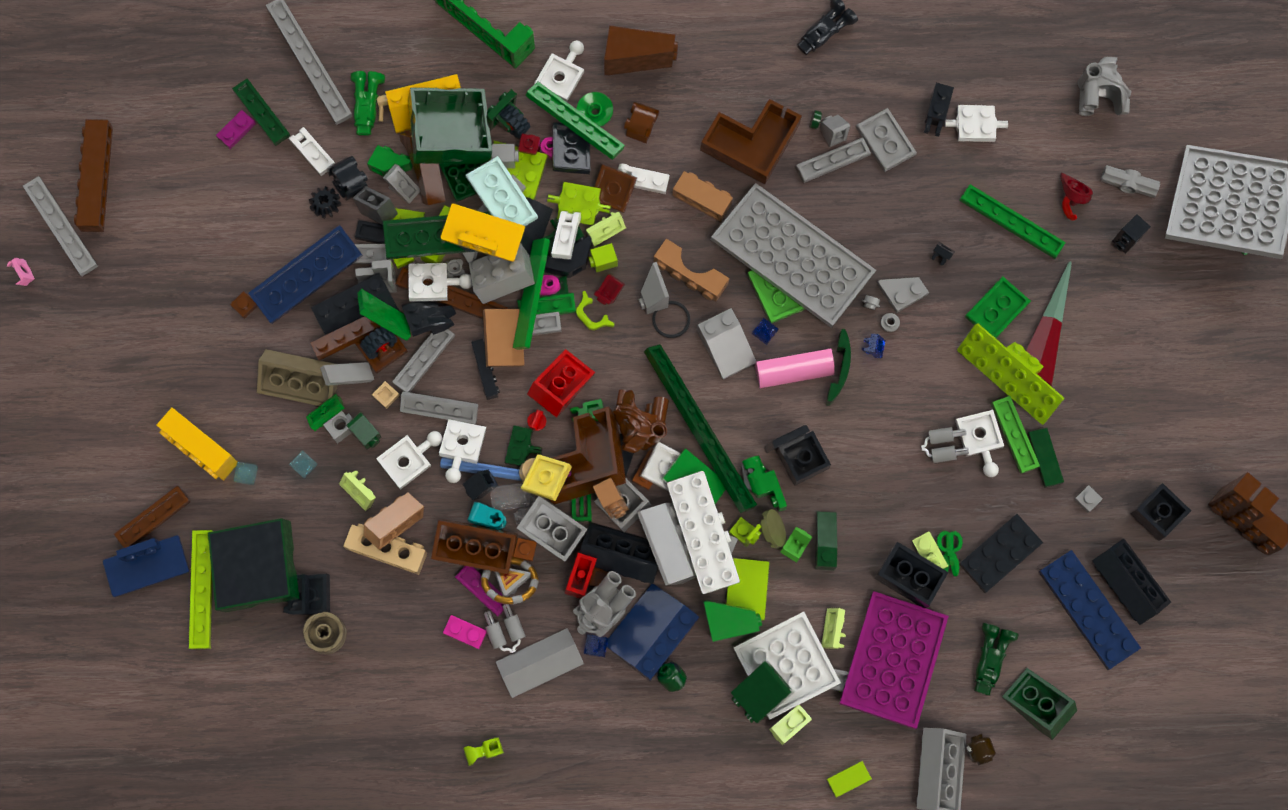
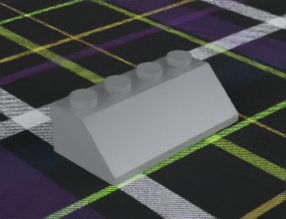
(667, 543)
(941, 769)

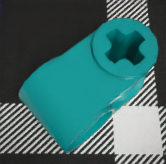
(484, 515)

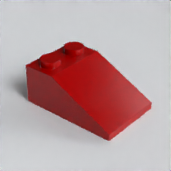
(560, 383)

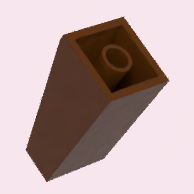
(638, 50)

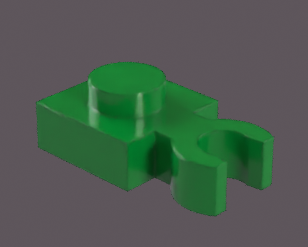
(588, 407)

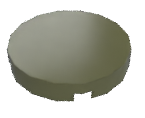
(773, 528)

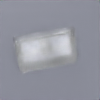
(509, 497)

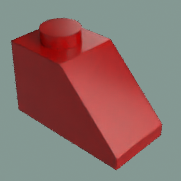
(580, 576)

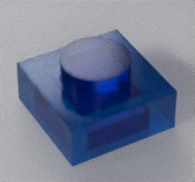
(595, 646)

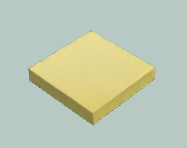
(546, 477)

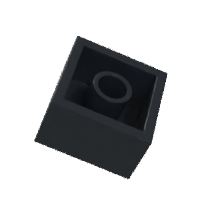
(803, 458)
(1160, 512)

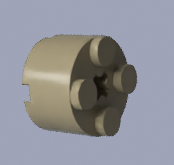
(327, 622)

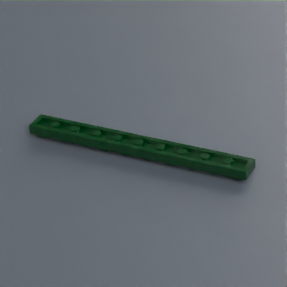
(700, 428)

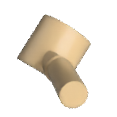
(382, 101)

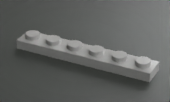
(60, 226)

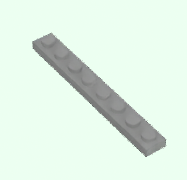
(309, 61)

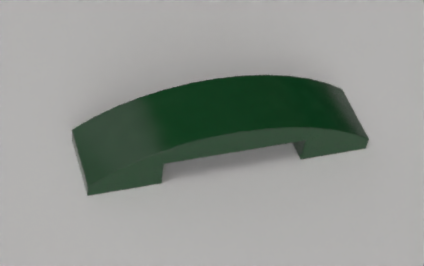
(844, 347)

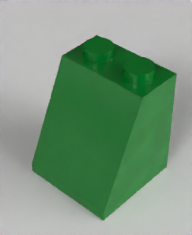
(730, 620)

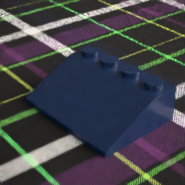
(651, 631)

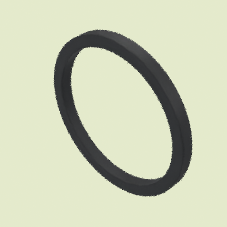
(675, 335)

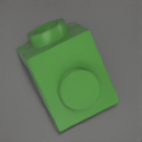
(796, 544)

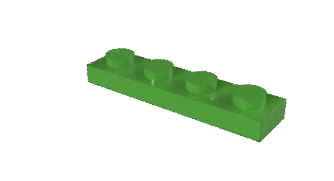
(1015, 434)

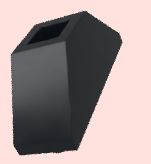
(571, 266)

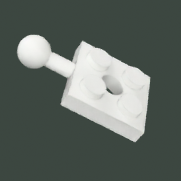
(571, 72)
(438, 289)
(991, 440)
(452, 449)
(417, 462)

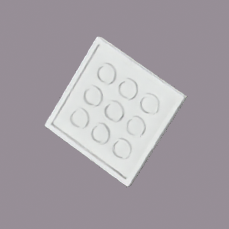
(795, 655)

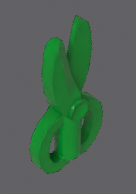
(950, 555)

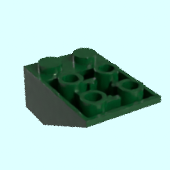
(456, 179)

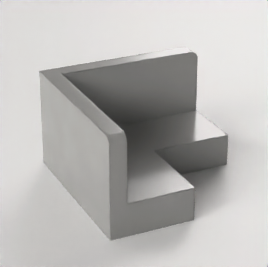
(385, 269)

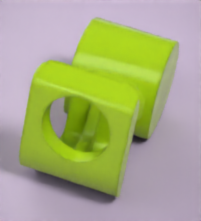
(489, 749)

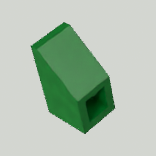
(385, 158)

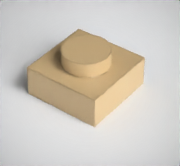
(385, 395)

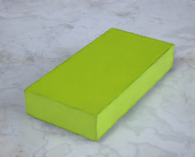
(849, 779)

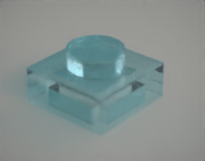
(303, 464)
(245, 473)

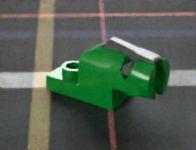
(762, 483)

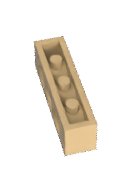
(413, 563)

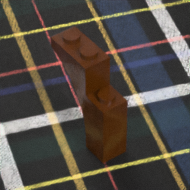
(427, 174)

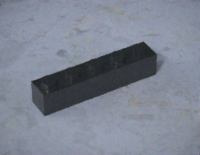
(487, 378)

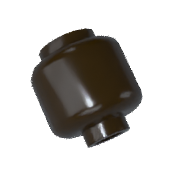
(981, 749)

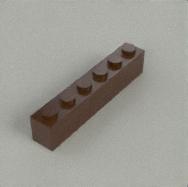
(94, 176)

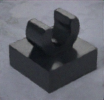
(943, 251)

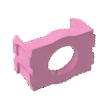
(25, 278)

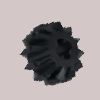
(325, 208)

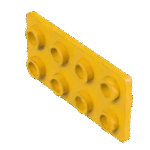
(482, 232)

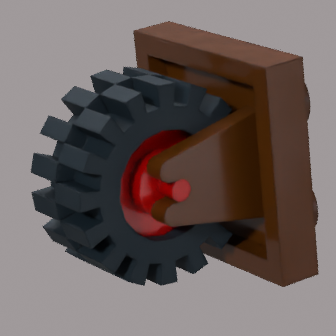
(381, 348)

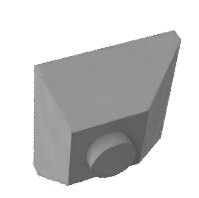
(654, 292)

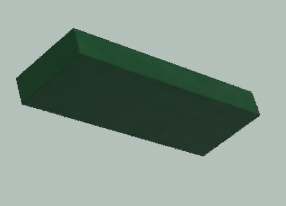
(1046, 457)

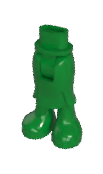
(365, 100)

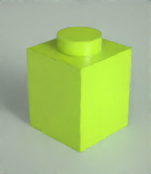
(603, 258)

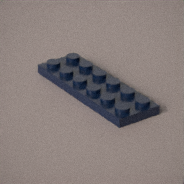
(305, 274)
(1089, 610)

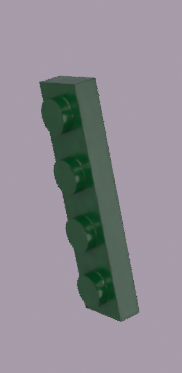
(261, 112)

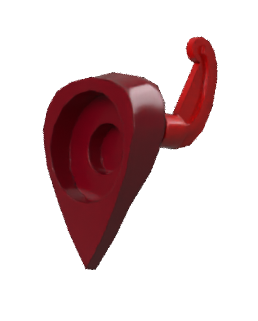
(1076, 193)

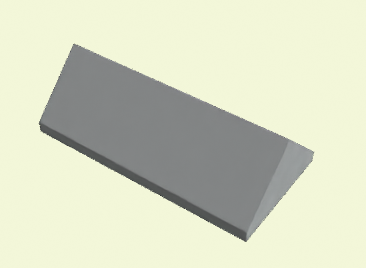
(539, 663)

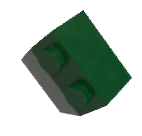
(1040, 703)

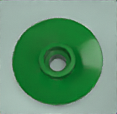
(599, 102)

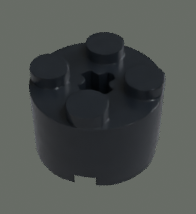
(347, 177)

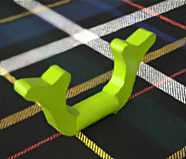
(583, 317)

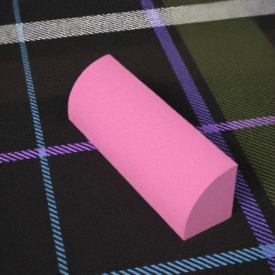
(795, 368)

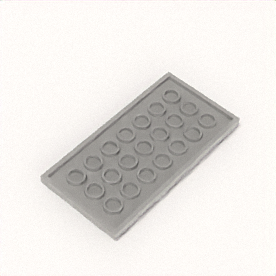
(793, 255)

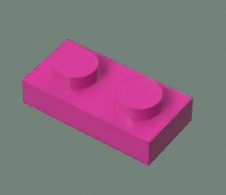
(465, 632)

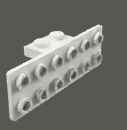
(703, 532)

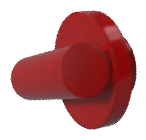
(537, 420)

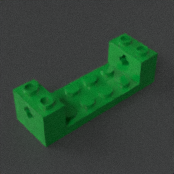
(512, 48)

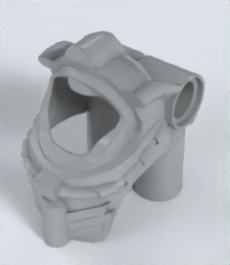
(1103, 81)
(603, 605)

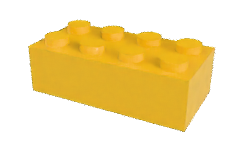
(193, 441)

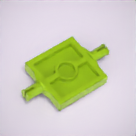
(580, 199)

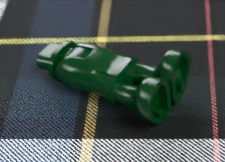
(991, 659)

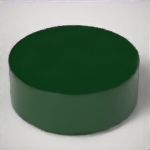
(815, 119)

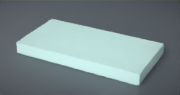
(501, 193)

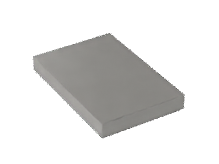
(886, 140)

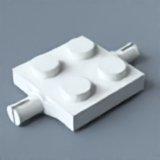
(976, 123)

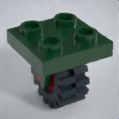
(508, 115)

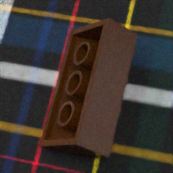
(474, 546)

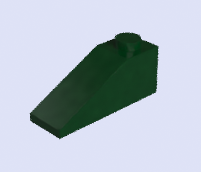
(826, 541)

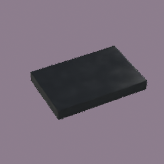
(569, 151)
(786, 438)

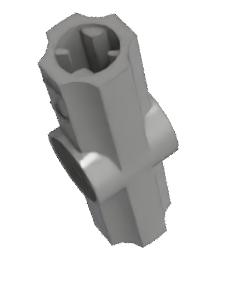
(1130, 181)

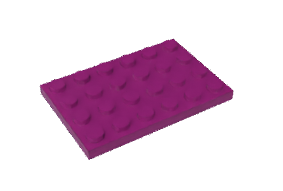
(894, 660)

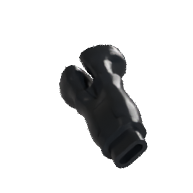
(825, 28)

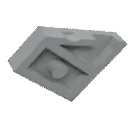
(902, 291)

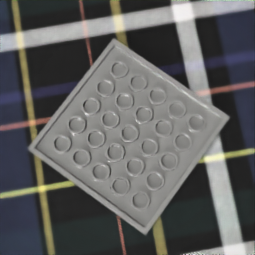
(1231, 202)

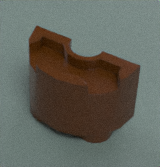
(641, 122)

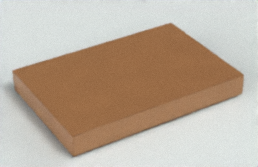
(499, 338)

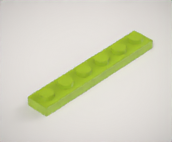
(200, 592)

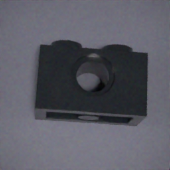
(1131, 234)

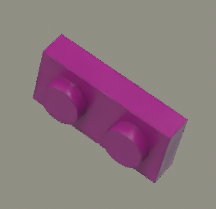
(235, 129)

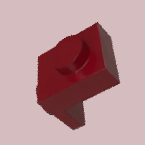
(529, 144)
(609, 290)

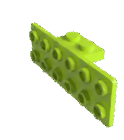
(1012, 372)

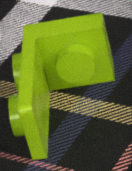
(745, 532)

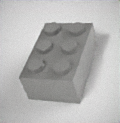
(498, 277)

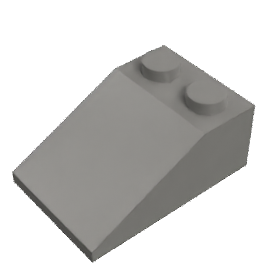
(726, 343)
(552, 528)

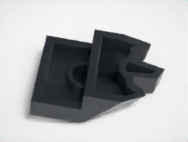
(428, 316)
(313, 595)

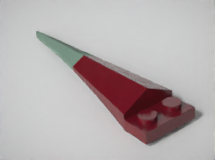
(1047, 335)

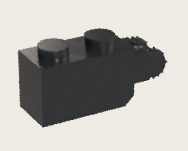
(938, 107)

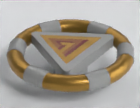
(510, 582)

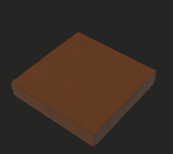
(615, 187)

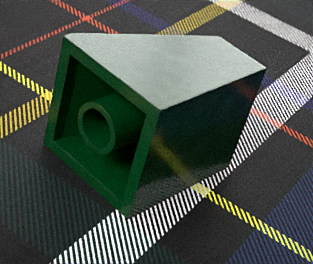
(761, 692)

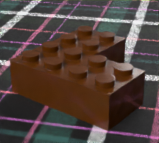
(754, 149)
(596, 455)
(1251, 518)

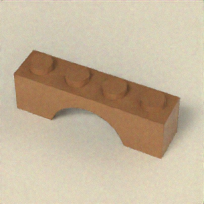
(709, 284)

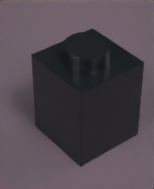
(480, 484)

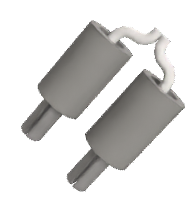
(945, 453)
(513, 627)

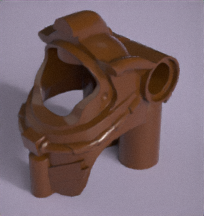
(642, 428)

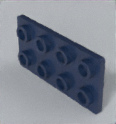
(145, 565)

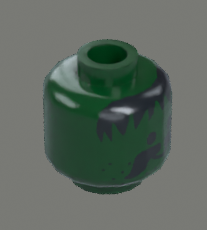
(672, 677)

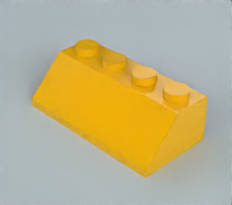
(398, 99)

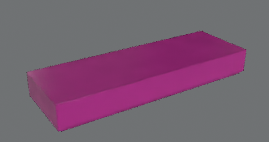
(471, 580)

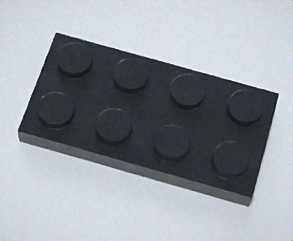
(1001, 553)

